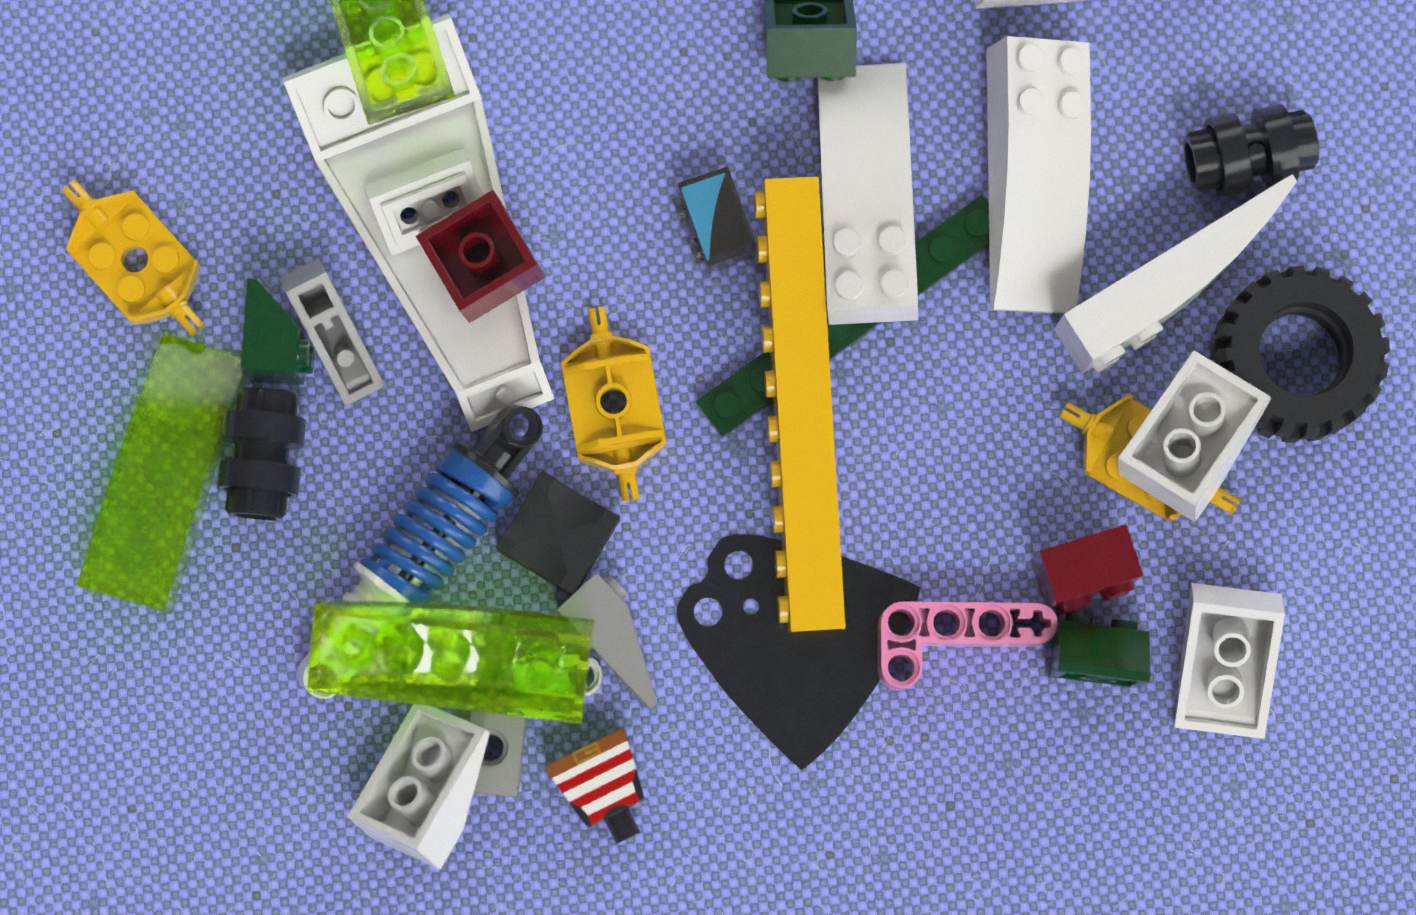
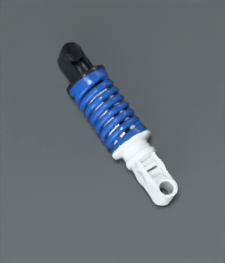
(467, 488)

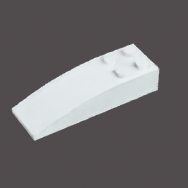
(1037, 172)
(868, 197)
(1146, 298)

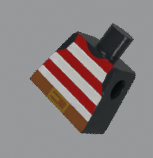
(601, 784)

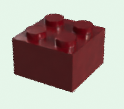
(480, 256)
(1086, 568)

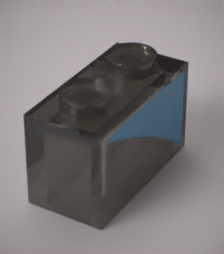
(715, 220)

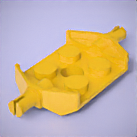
(113, 228)
(1106, 439)
(613, 440)

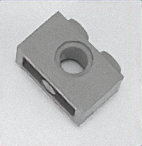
(504, 774)

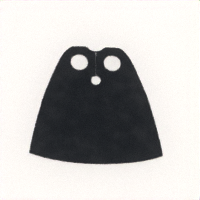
(796, 683)

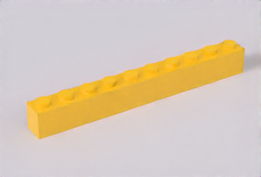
(801, 403)

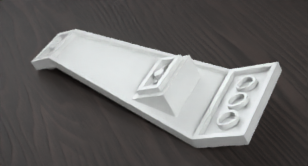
(413, 164)

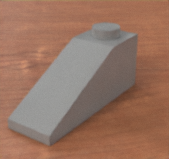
(332, 332)
(613, 633)

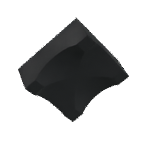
(558, 533)

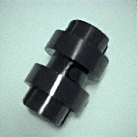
(1230, 154)
(263, 434)

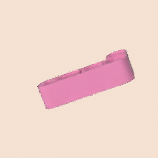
(966, 633)

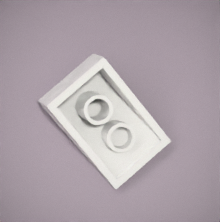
(1193, 436)
(1228, 660)
(423, 785)

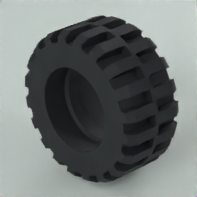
(1346, 320)

